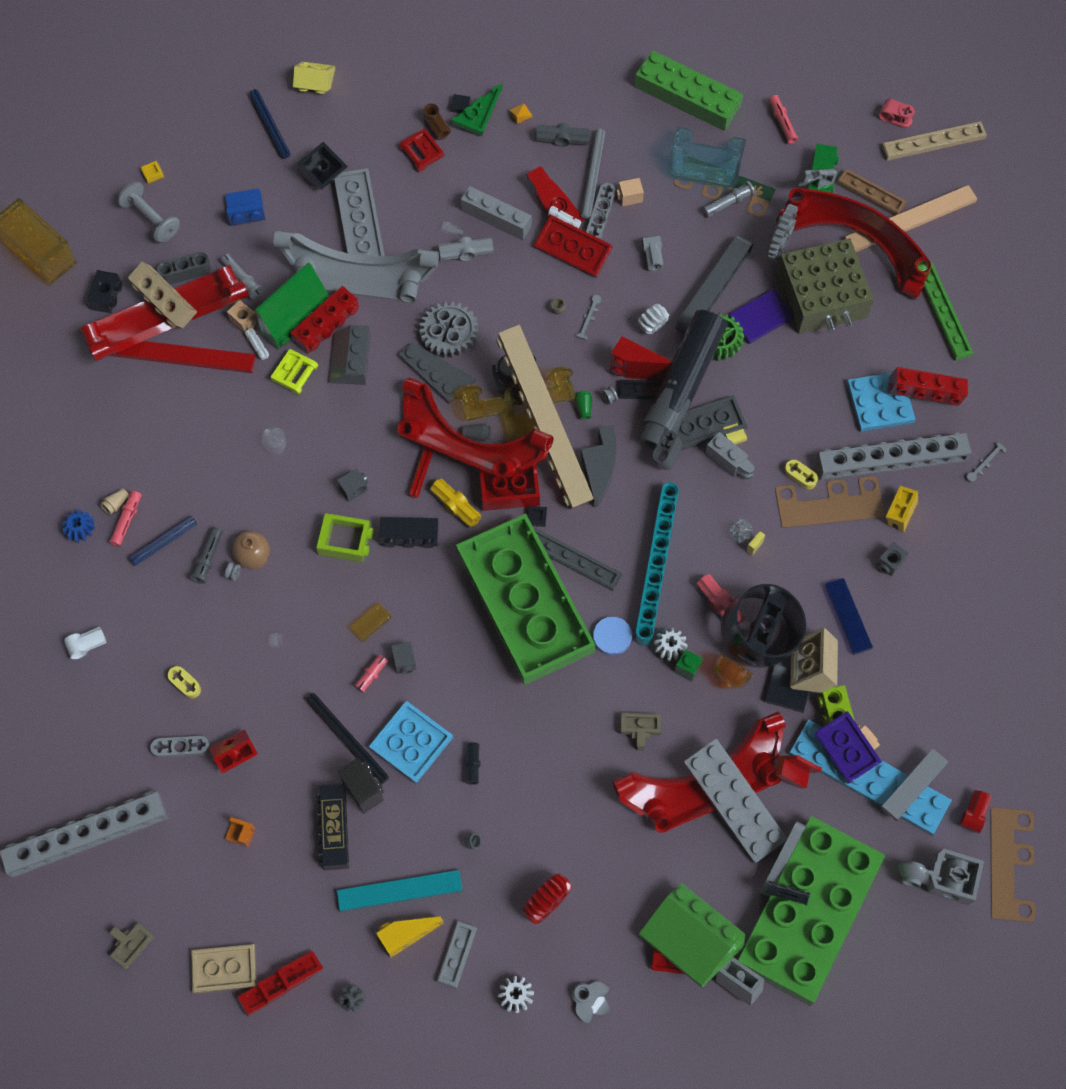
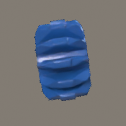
(71, 527)

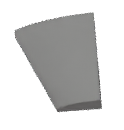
(820, 177)

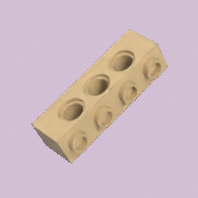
(183, 310)

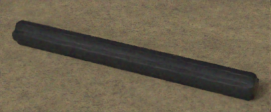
(346, 737)

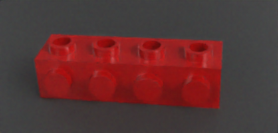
(325, 320)
(928, 386)

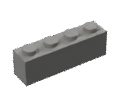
(496, 213)

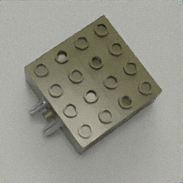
(825, 286)

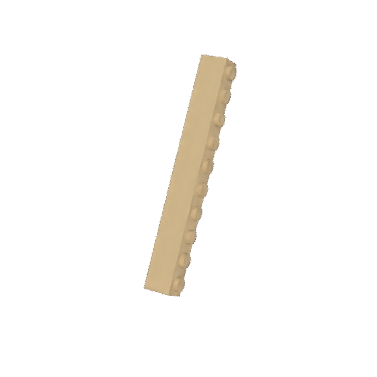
(544, 415)

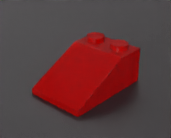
(637, 362)

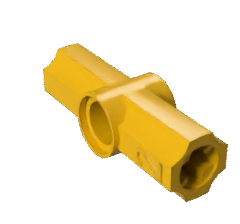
(455, 503)

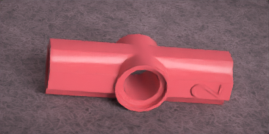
(717, 598)

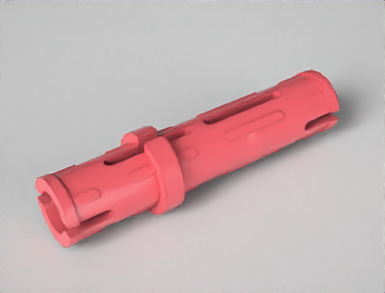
(780, 114)
(127, 514)

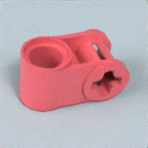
(895, 112)

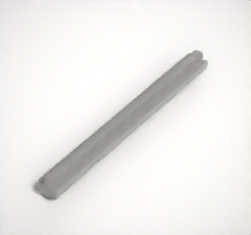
(593, 173)

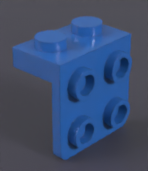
(245, 206)

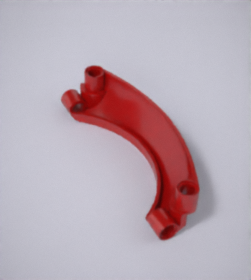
(827, 208)
(143, 321)

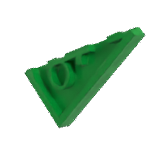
(478, 114)

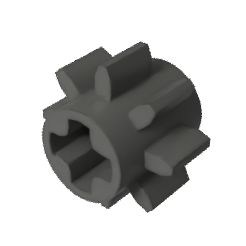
(351, 998)

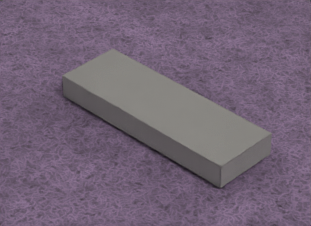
(457, 954)

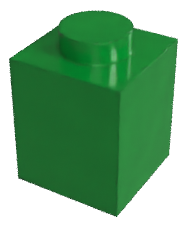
(688, 665)

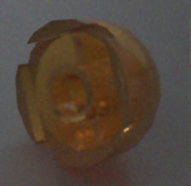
(730, 673)

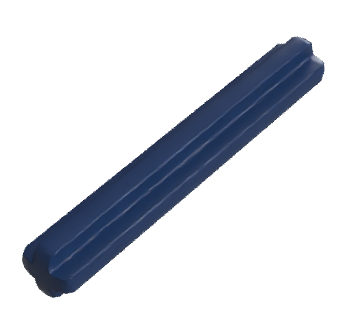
(163, 540)

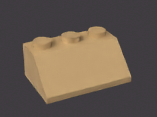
(815, 662)

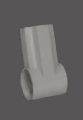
(652, 248)

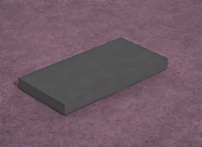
(706, 421)

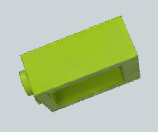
(343, 553)

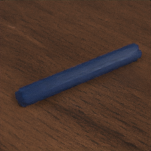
(270, 124)

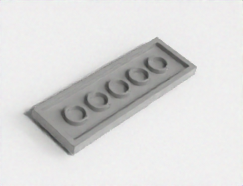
(359, 213)
(735, 800)

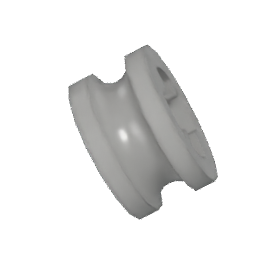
(610, 395)
(232, 571)

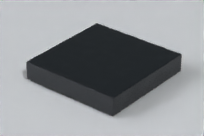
(781, 693)

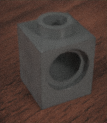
(353, 484)
(896, 553)
(404, 658)

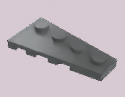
(436, 372)

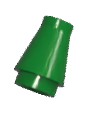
(584, 404)

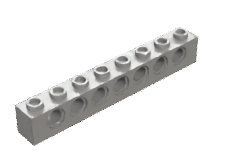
(923, 458)
(12, 853)

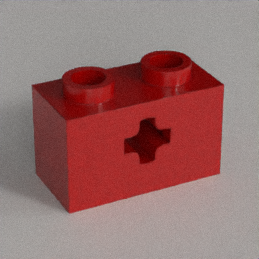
(233, 751)

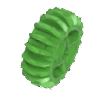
(732, 331)

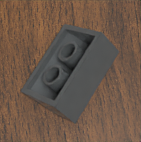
(350, 355)

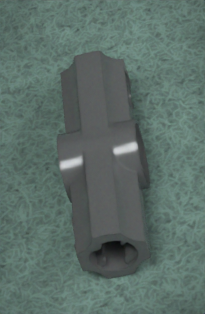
(562, 134)

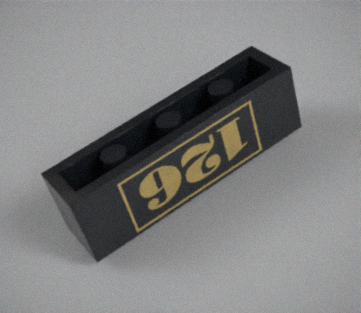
(333, 827)

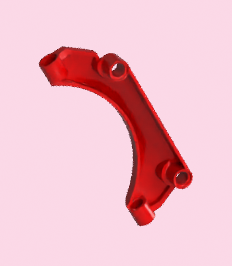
(433, 431)
(682, 799)

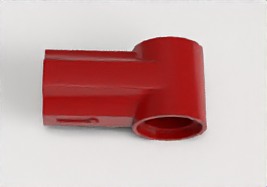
(974, 816)

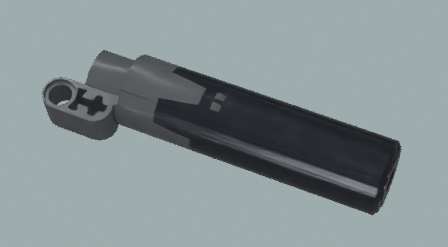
(681, 386)

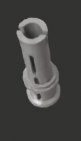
(735, 196)
(253, 289)

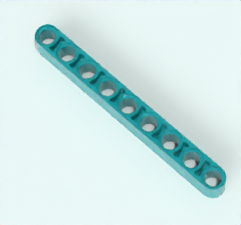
(655, 571)

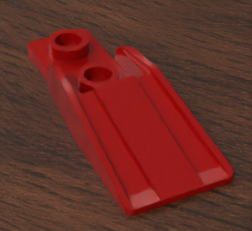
(550, 194)

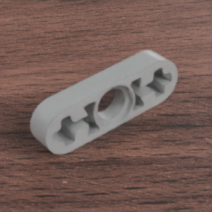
(165, 753)

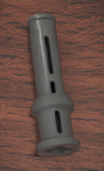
(205, 564)

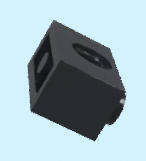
(102, 282)

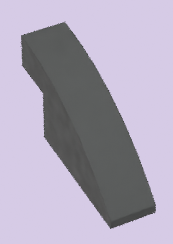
(600, 463)

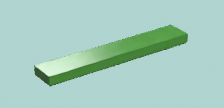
(946, 315)

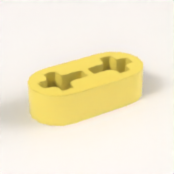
(800, 475)
(187, 678)

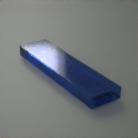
(848, 616)

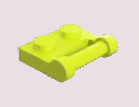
(289, 368)

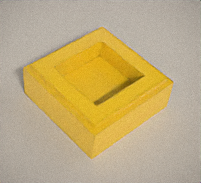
(152, 172)

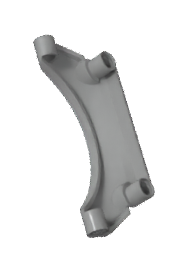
(378, 277)

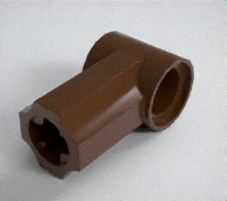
(436, 121)

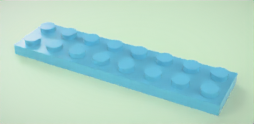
(875, 784)

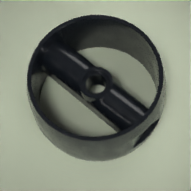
(775, 602)

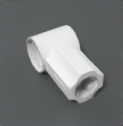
(79, 644)

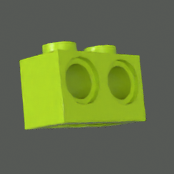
(831, 709)

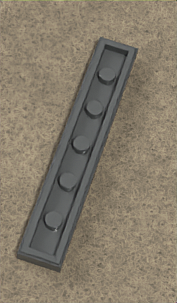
(579, 561)

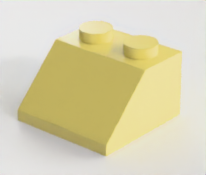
(313, 76)

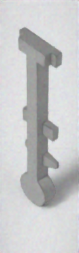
(596, 299)
(971, 477)

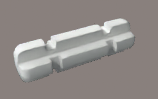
(564, 216)
(256, 344)

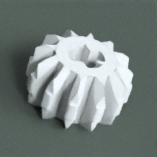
(653, 319)
(663, 644)
(510, 990)

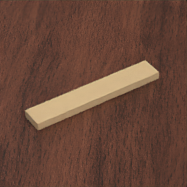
(934, 140)

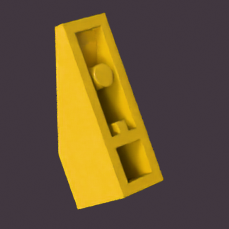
(404, 933)

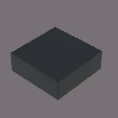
(459, 103)
(537, 515)

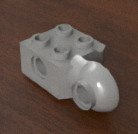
(948, 876)

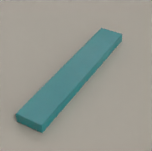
(399, 891)

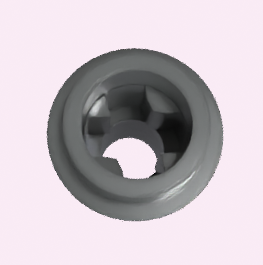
(478, 432)

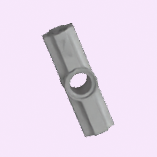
(466, 248)

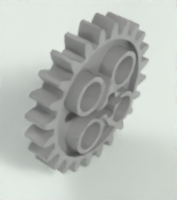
(783, 228)
(465, 334)

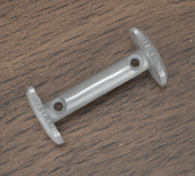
(131, 195)

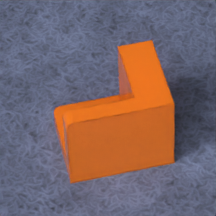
(240, 832)

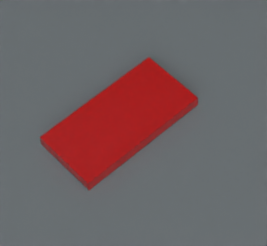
(573, 246)

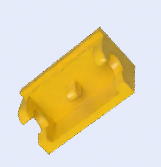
(902, 508)

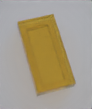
(370, 622)

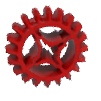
(547, 898)

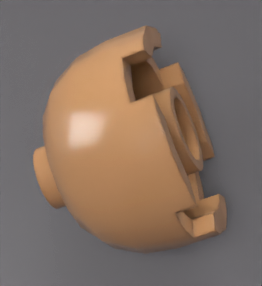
(251, 550)

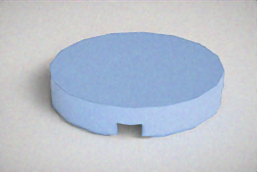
(612, 635)

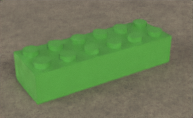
(688, 90)

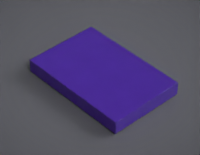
(762, 316)
(847, 747)

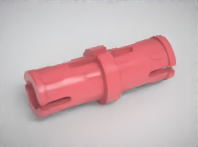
(371, 673)

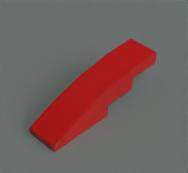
(279, 983)

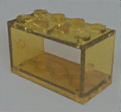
(35, 242)

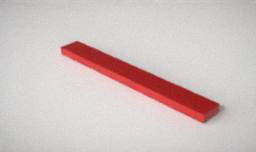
(190, 356)

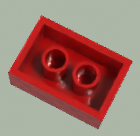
(510, 492)

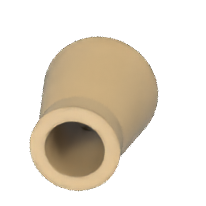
(114, 501)

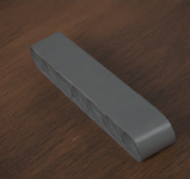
(717, 280)

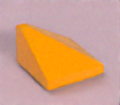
(520, 113)

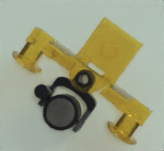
(519, 424)

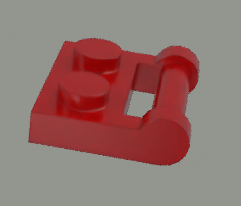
(427, 147)

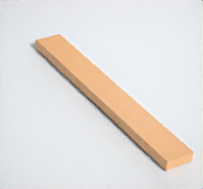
(922, 214)

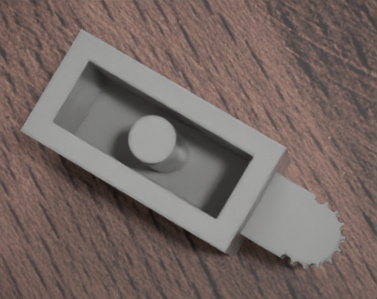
(729, 456)
(740, 981)

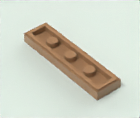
(871, 192)

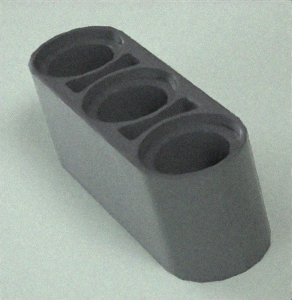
(190, 262)

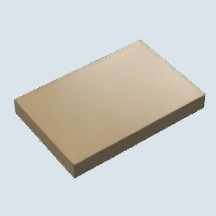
(223, 968)

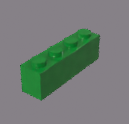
(824, 158)

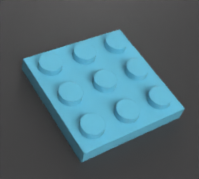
(875, 405)
(411, 742)

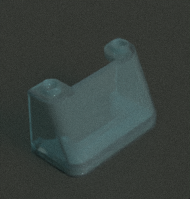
(705, 162)

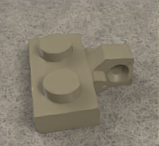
(640, 727)
(130, 944)

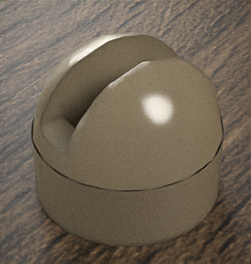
(555, 305)

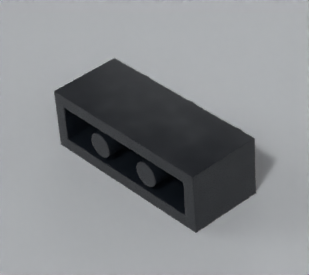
(409, 532)

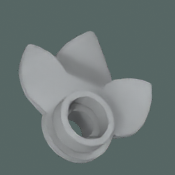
(594, 1001)

